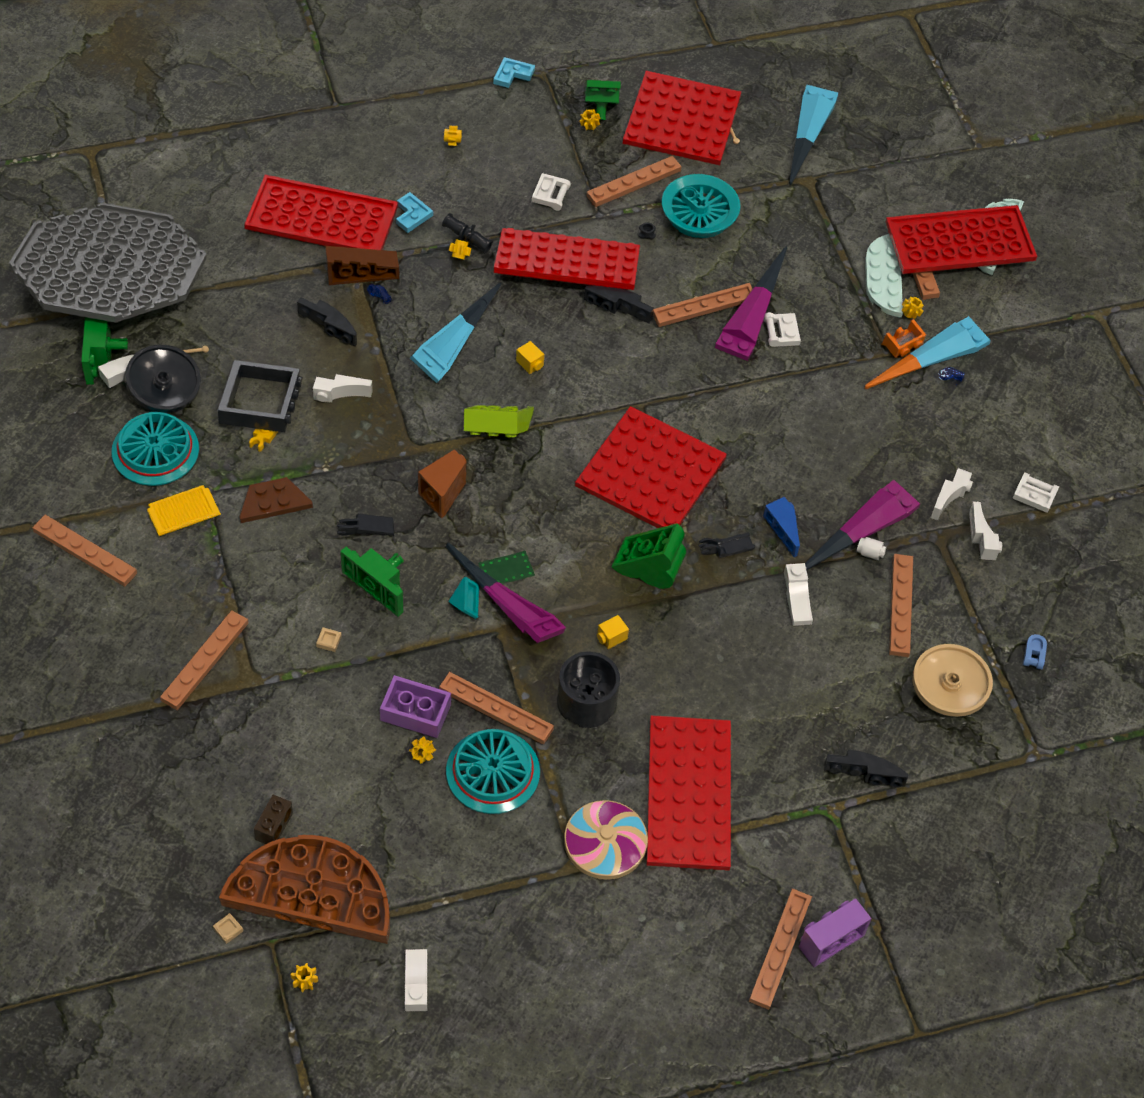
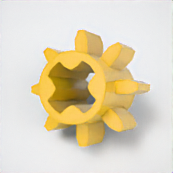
(590, 119)
(452, 135)
(460, 249)
(912, 307)
(424, 754)
(306, 983)

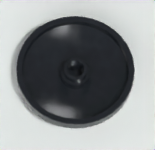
(162, 378)

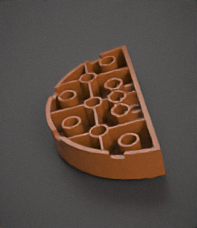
(312, 884)

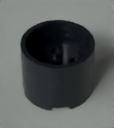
(588, 689)

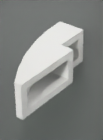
(114, 371)

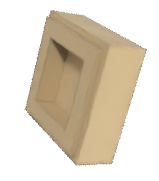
(328, 639)
(228, 928)

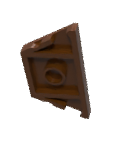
(273, 499)

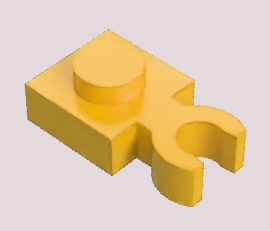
(261, 436)

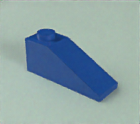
(782, 519)

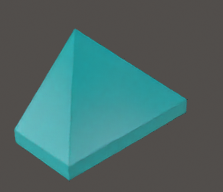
(466, 597)

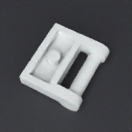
(545, 190)
(787, 328)
(1033, 495)

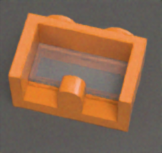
(905, 339)

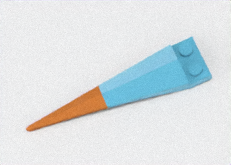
(954, 341)

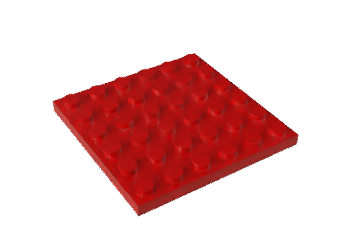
(682, 118)
(650, 469)

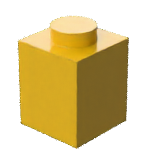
(530, 357)
(612, 632)

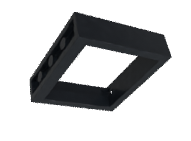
(255, 419)

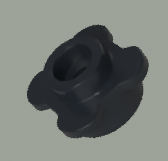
(647, 230)

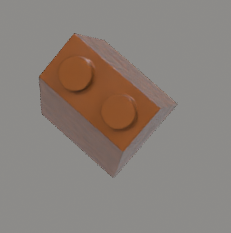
(442, 482)

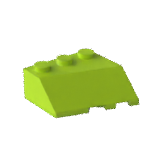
(497, 420)

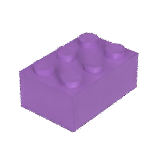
(415, 706)
(834, 932)

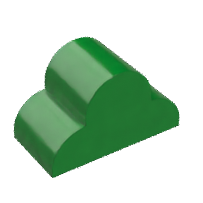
(652, 556)

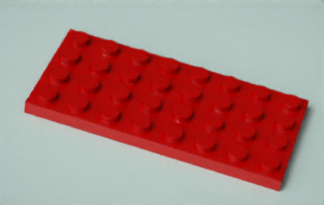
(320, 214)
(960, 239)
(567, 258)
(689, 793)

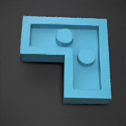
(512, 68)
(415, 212)

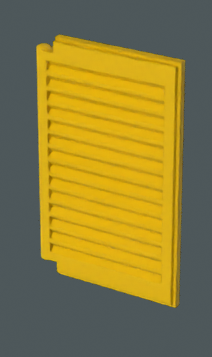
(182, 510)

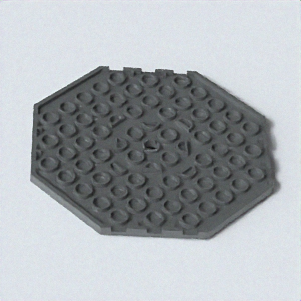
(146, 268)

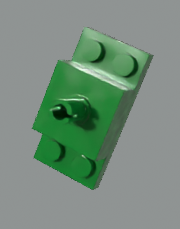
(602, 94)
(98, 347)
(375, 576)

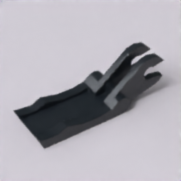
(367, 524)
(727, 546)

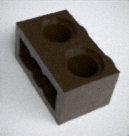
(273, 820)

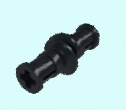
(467, 233)

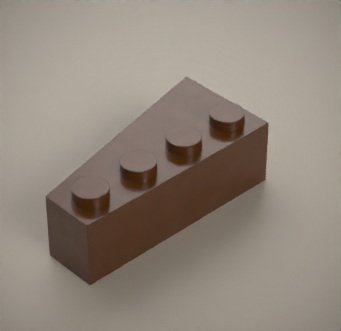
(360, 265)

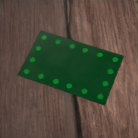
(508, 567)

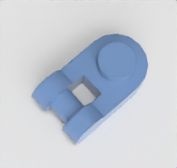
(1037, 646)

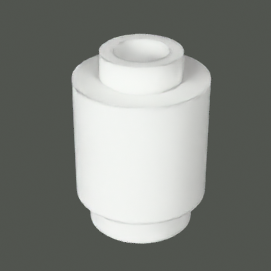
(871, 548)

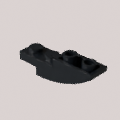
(619, 299)
(334, 322)
(874, 768)

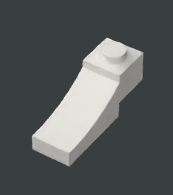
(342, 386)
(951, 491)
(982, 534)
(798, 594)
(416, 980)

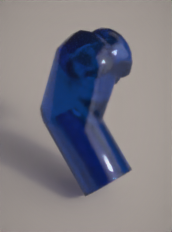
(379, 291)
(949, 372)

